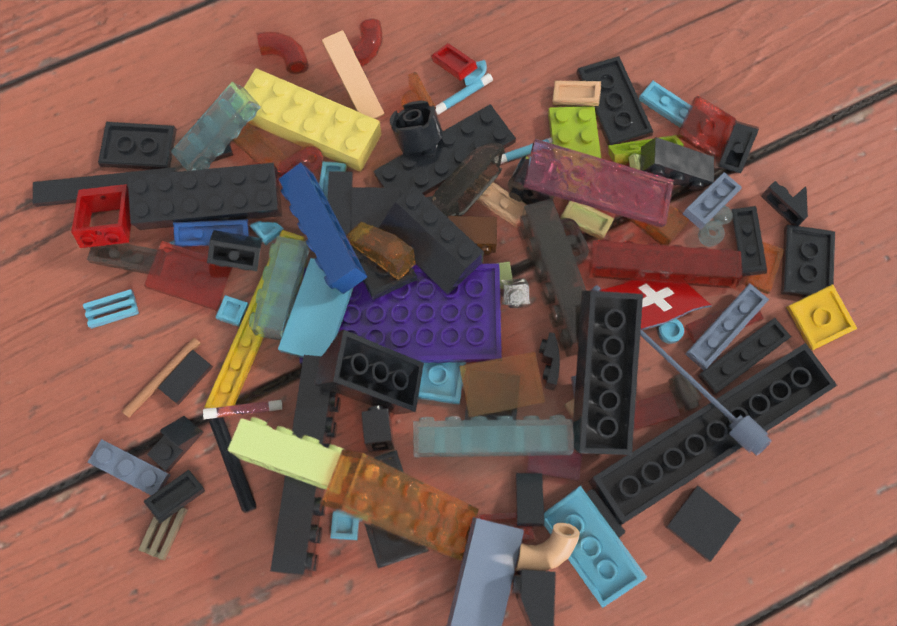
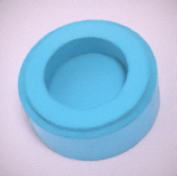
(671, 331)

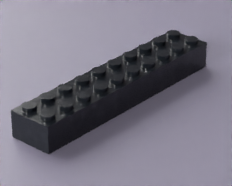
(705, 435)

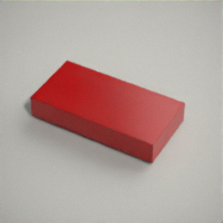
(454, 61)

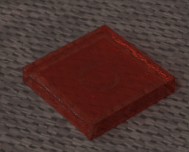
(706, 127)

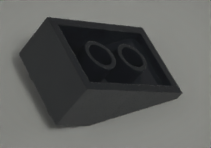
(536, 596)

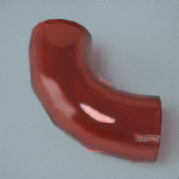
(369, 41)
(286, 47)

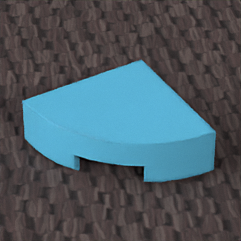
(476, 74)
(266, 230)

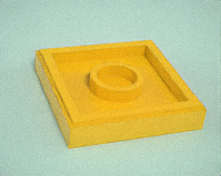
(821, 317)

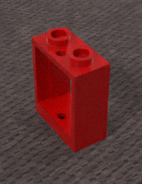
(92, 201)

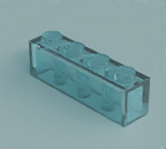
(216, 128)
(279, 287)

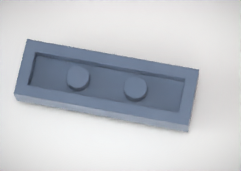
(712, 200)
(128, 468)

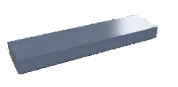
(726, 327)

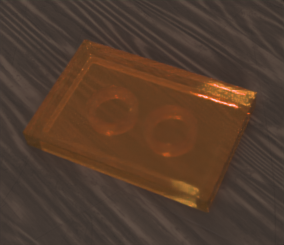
(501, 384)

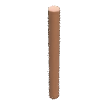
(153, 385)

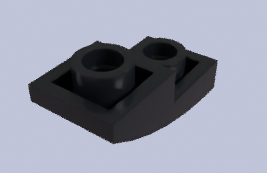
(551, 356)

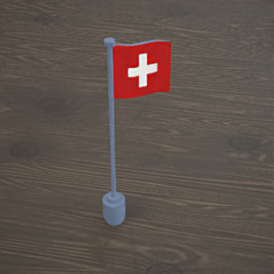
(665, 303)

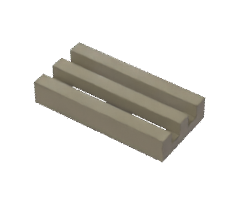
(144, 547)

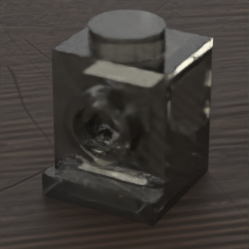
(515, 292)

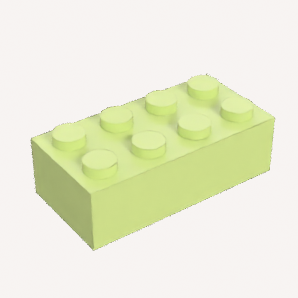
(284, 452)

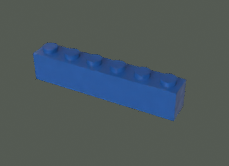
(322, 229)

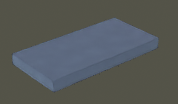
(485, 574)

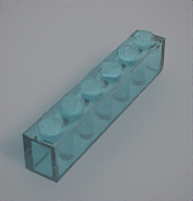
(493, 437)

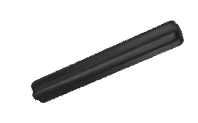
(233, 465)

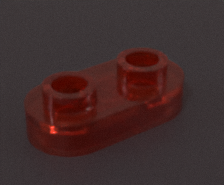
(301, 156)

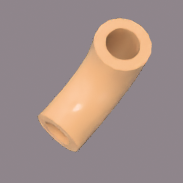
(551, 552)

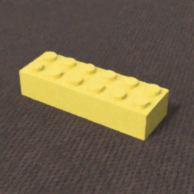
(313, 120)

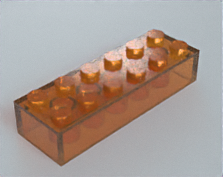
(399, 504)

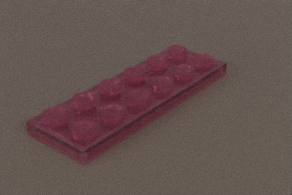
(598, 183)

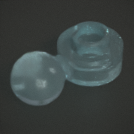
(723, 217)

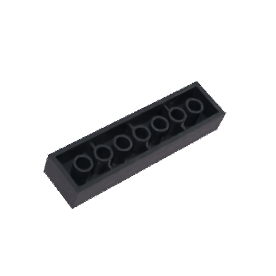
(301, 502)

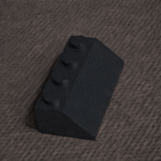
(437, 242)
(370, 373)

